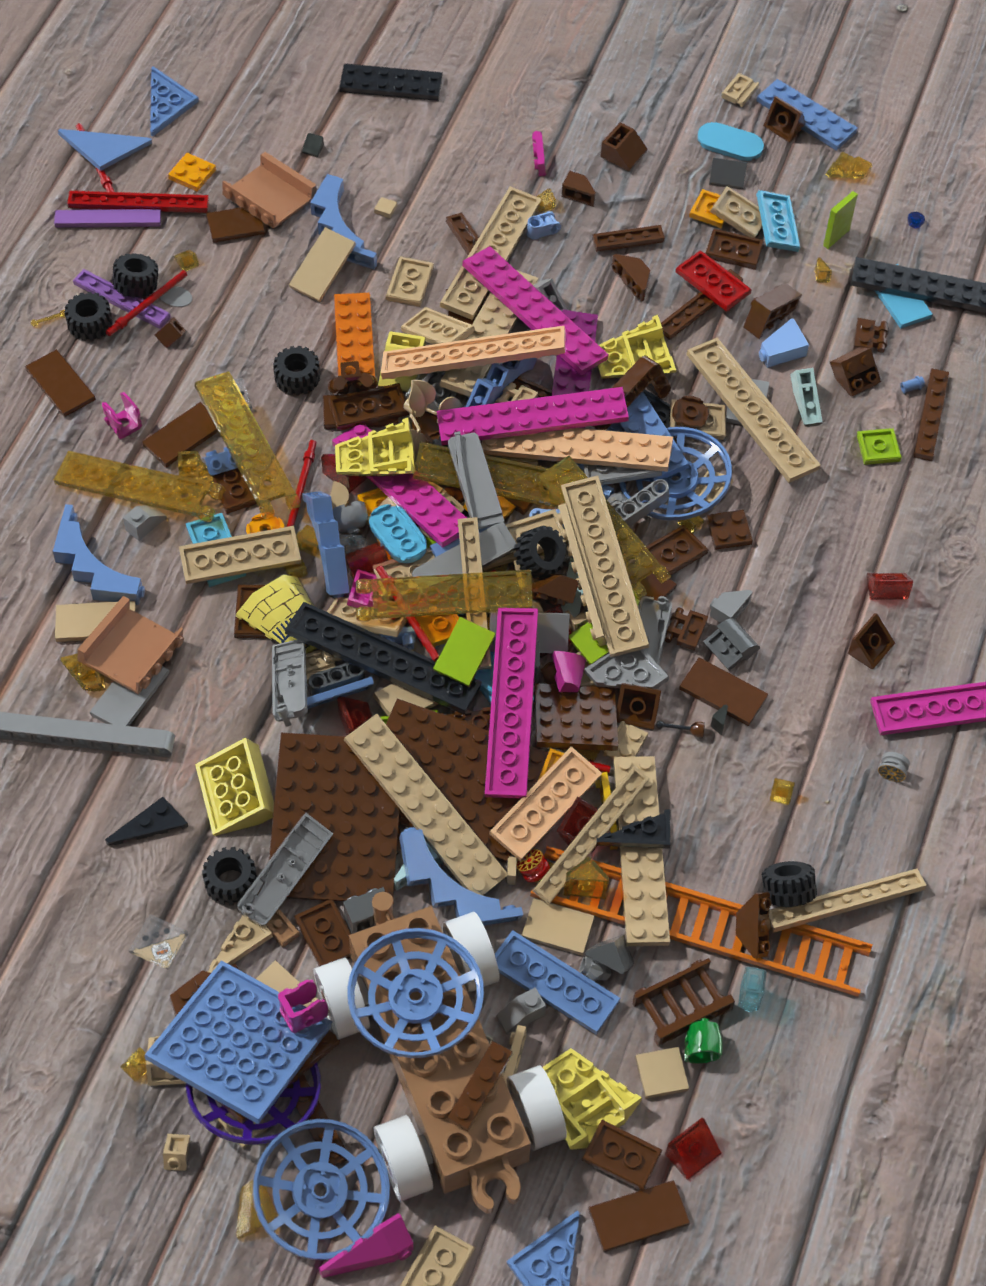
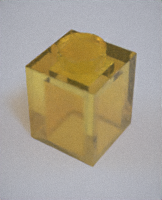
(307, 541)

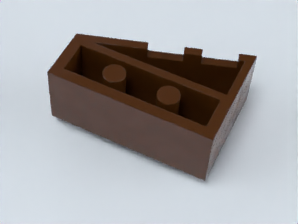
(771, 307)

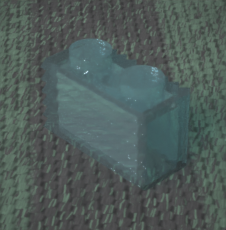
(752, 989)

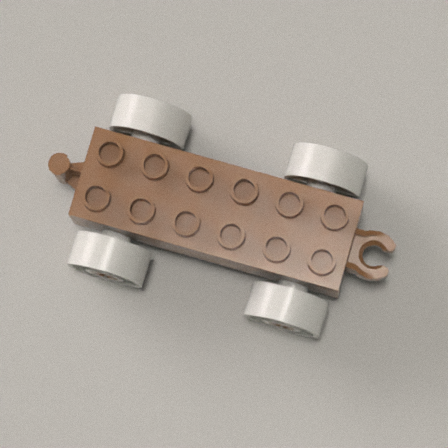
(513, 1116)

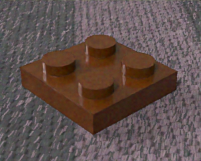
(729, 529)

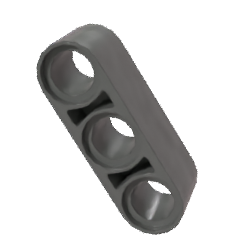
(326, 678)

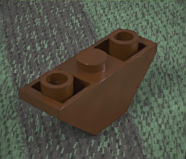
(633, 274)
(754, 924)

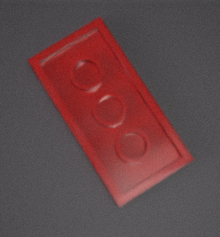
(713, 280)

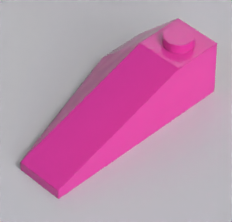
(386, 1245)

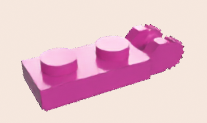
(538, 152)

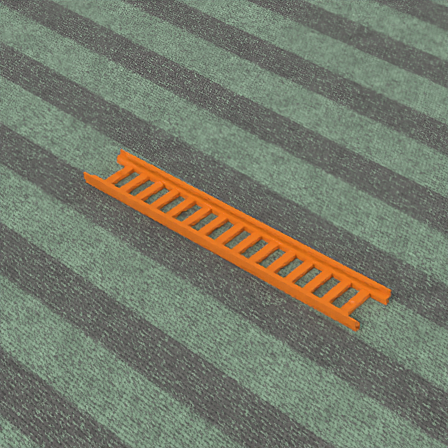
(727, 907)

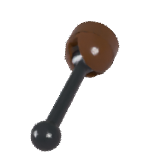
(696, 729)

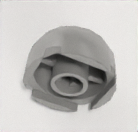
(351, 518)

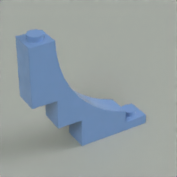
(325, 205)
(499, 376)
(327, 534)
(106, 583)
(444, 891)

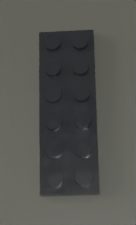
(391, 82)

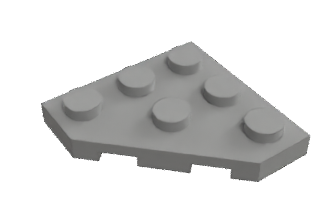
(630, 668)

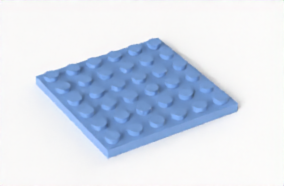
(235, 1043)

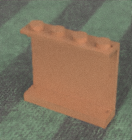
(271, 191)
(129, 647)

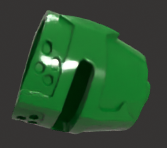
(703, 1042)

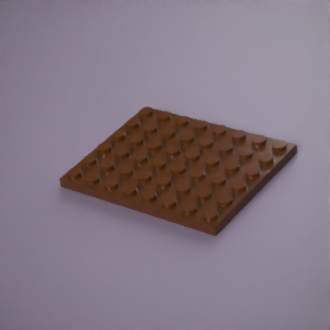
(456, 763)
(337, 790)

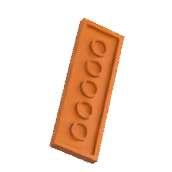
(354, 332)

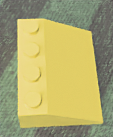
(235, 788)

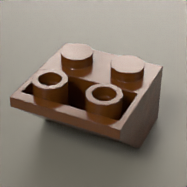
(623, 147)
(856, 370)
(555, 589)

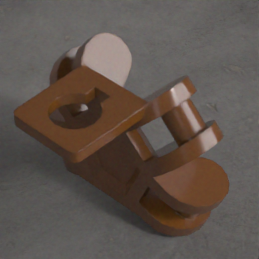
(361, 381)

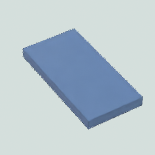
(343, 691)

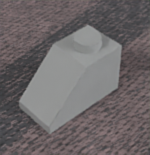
(549, 290)
(142, 520)
(730, 605)
(522, 1010)

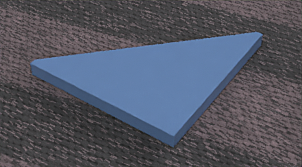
(167, 100)
(103, 148)
(549, 1257)

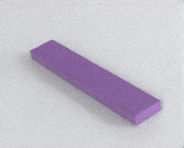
(108, 218)
(95, 284)

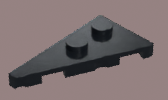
(153, 820)
(648, 833)

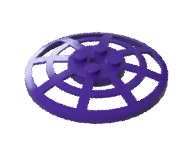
(249, 1125)

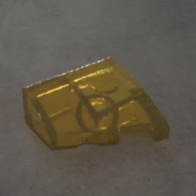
(849, 167)
(192, 467)
(85, 676)
(247, 1216)

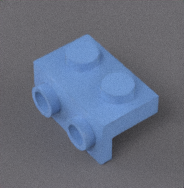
(219, 462)

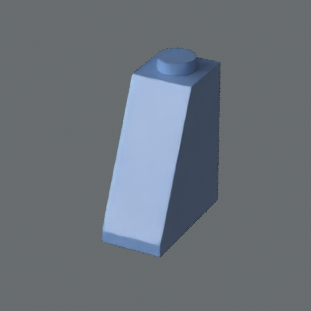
(784, 345)

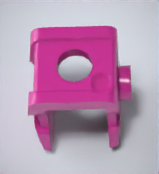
(130, 414)
(302, 995)

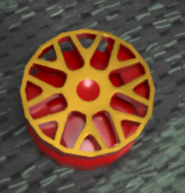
(533, 867)

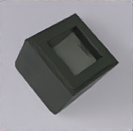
(313, 144)
(718, 719)

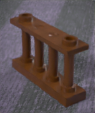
(665, 1032)

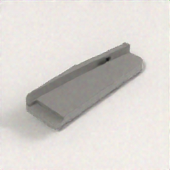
(475, 479)
(494, 544)
(652, 614)
(289, 681)
(284, 870)

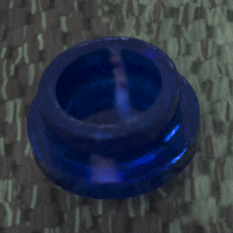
(916, 219)

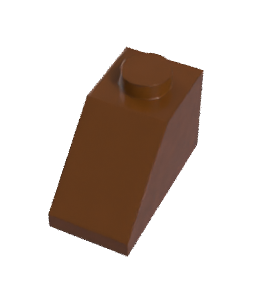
(578, 188)

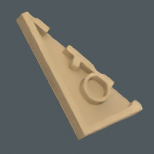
(241, 941)

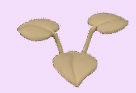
(421, 395)

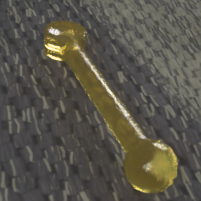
(34, 322)

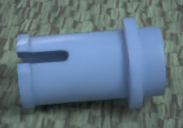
(913, 384)

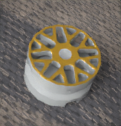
(894, 765)

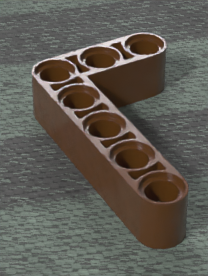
(642, 375)

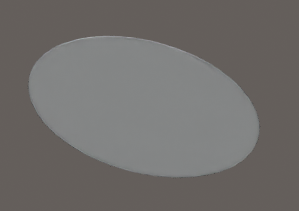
(177, 297)

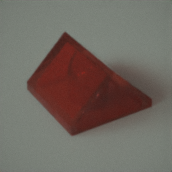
(329, 470)
(366, 557)
(889, 586)
(353, 713)
(575, 820)
(693, 1149)

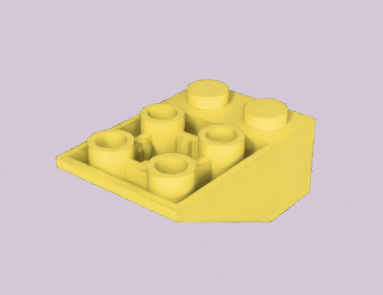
(401, 341)

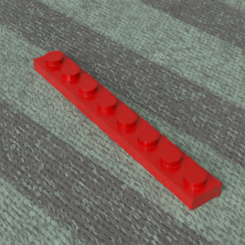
(133, 201)

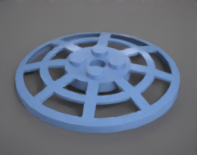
(689, 477)
(415, 981)
(324, 1174)

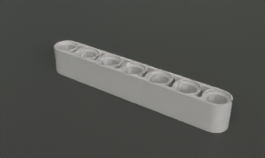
(640, 509)

